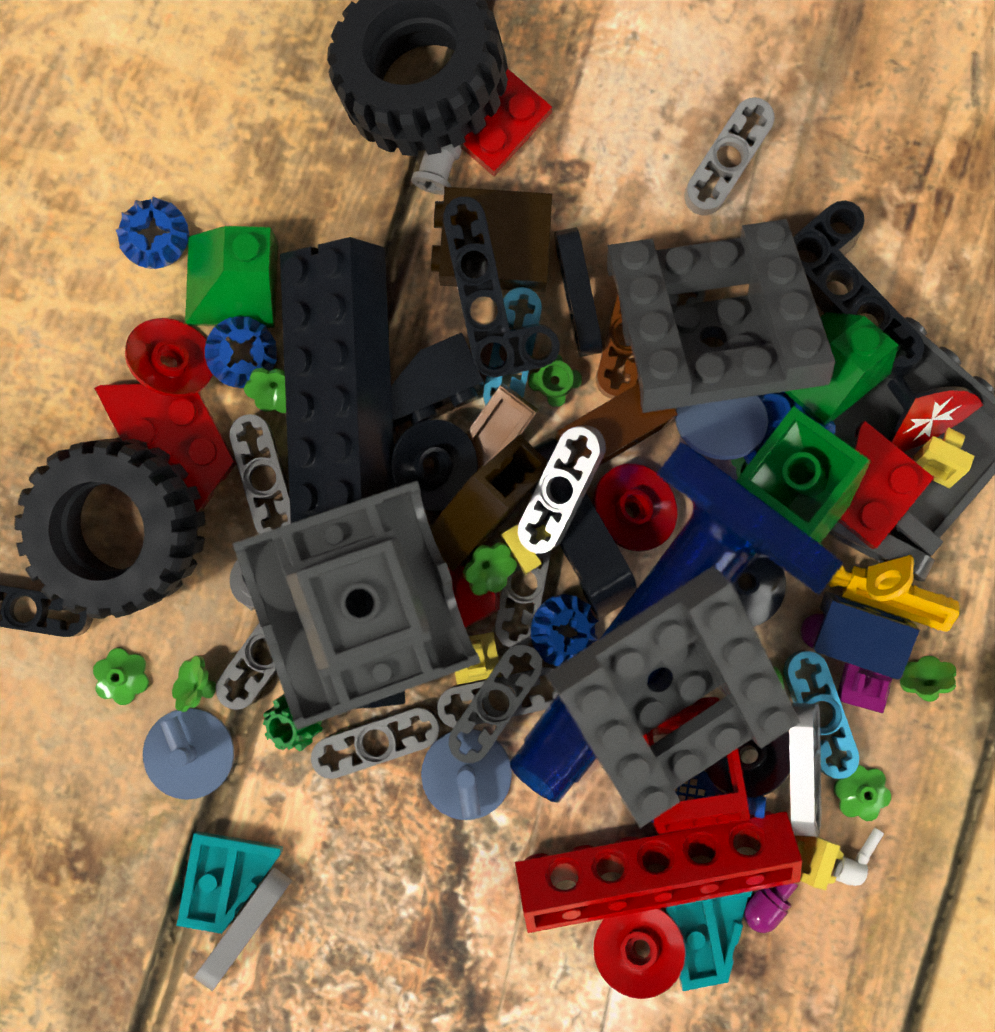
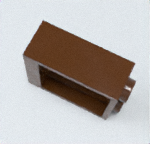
(620, 424)

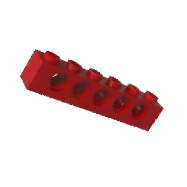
(641, 890)

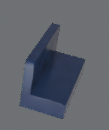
(865, 636)

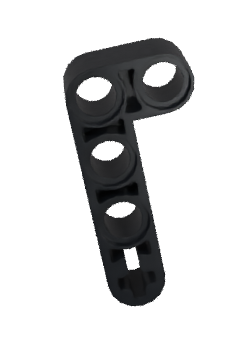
(489, 286)
(861, 295)
(590, 548)

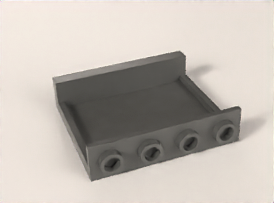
(937, 505)

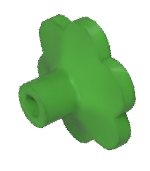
(267, 389)
(489, 568)
(131, 676)
(928, 678)
(192, 684)
(852, 791)

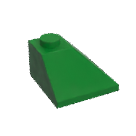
(232, 275)
(861, 359)
(805, 474)

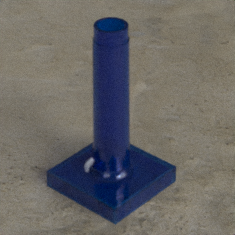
(724, 531)

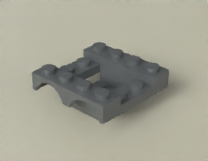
(769, 336)
(300, 593)
(703, 645)

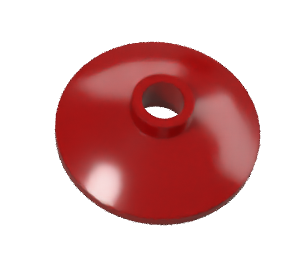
(171, 343)
(646, 496)
(628, 971)

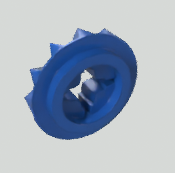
(166, 247)
(239, 330)
(557, 612)

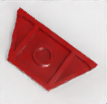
(176, 426)

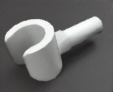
(855, 871)

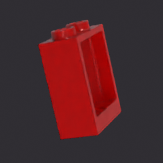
(707, 810)

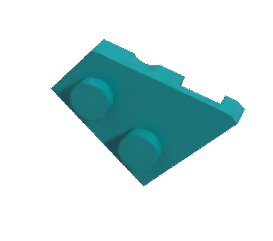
(221, 879)
(710, 936)

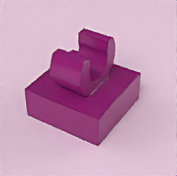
(864, 688)

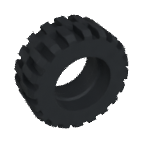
(429, 111)
(55, 537)

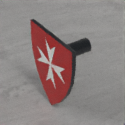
(929, 412)

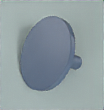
(723, 427)
(188, 753)
(463, 788)

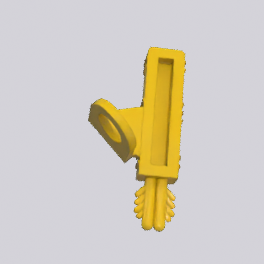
(890, 589)

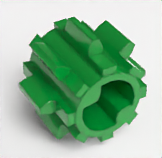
(282, 729)

